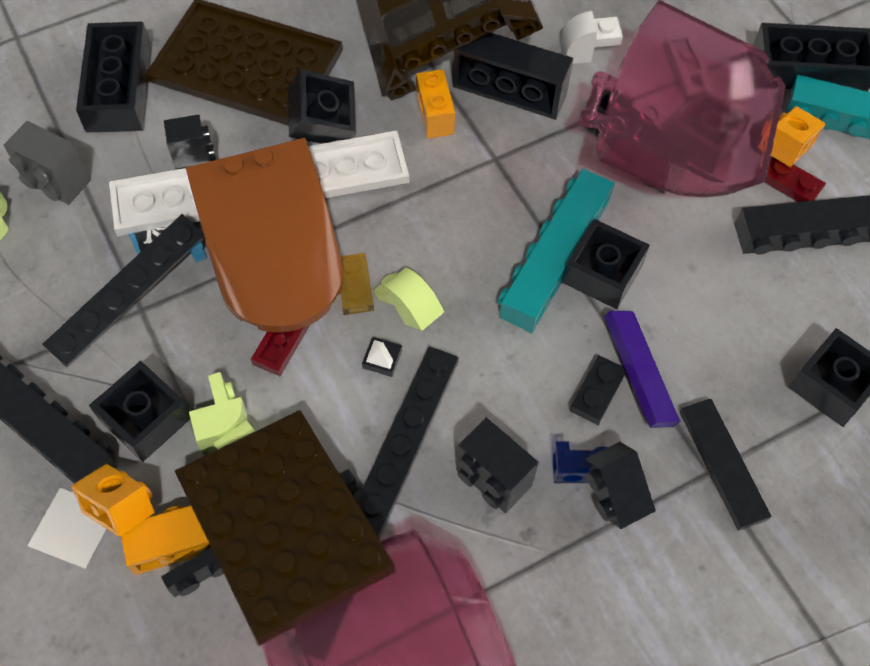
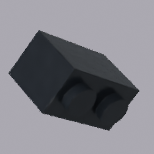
(188, 141)
(619, 485)

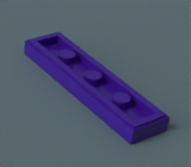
(642, 369)

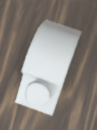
(585, 33)

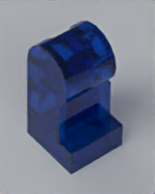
(570, 465)

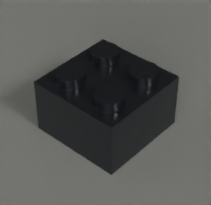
(321, 108)
(605, 263)
(836, 377)
(141, 411)
(495, 466)

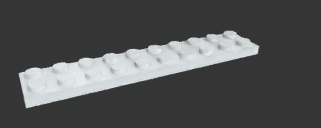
(341, 167)

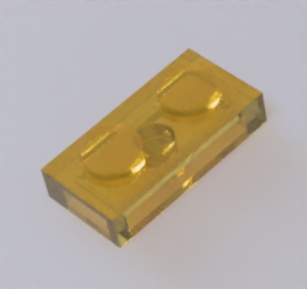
(356, 288)

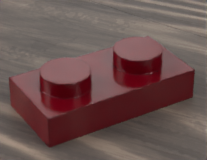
(793, 181)
(277, 350)

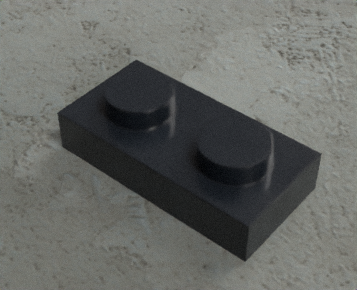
(598, 390)

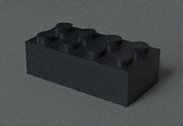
(817, 52)
(513, 73)
(114, 77)

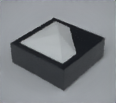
(382, 356)

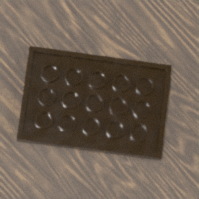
(239, 59)
(283, 526)

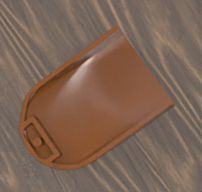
(269, 235)

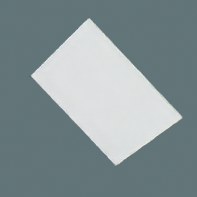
(67, 531)

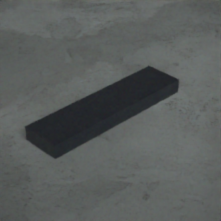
(725, 464)

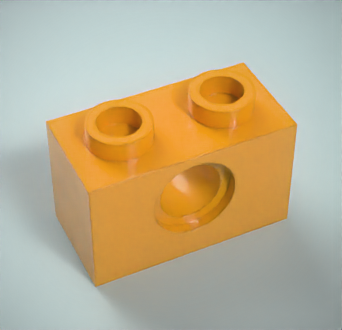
(435, 103)
(795, 135)
(113, 499)

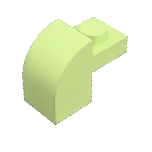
(411, 298)
(218, 419)

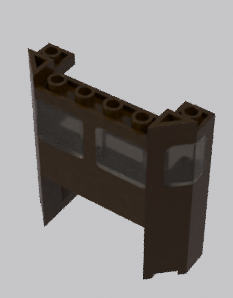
(416, 32)

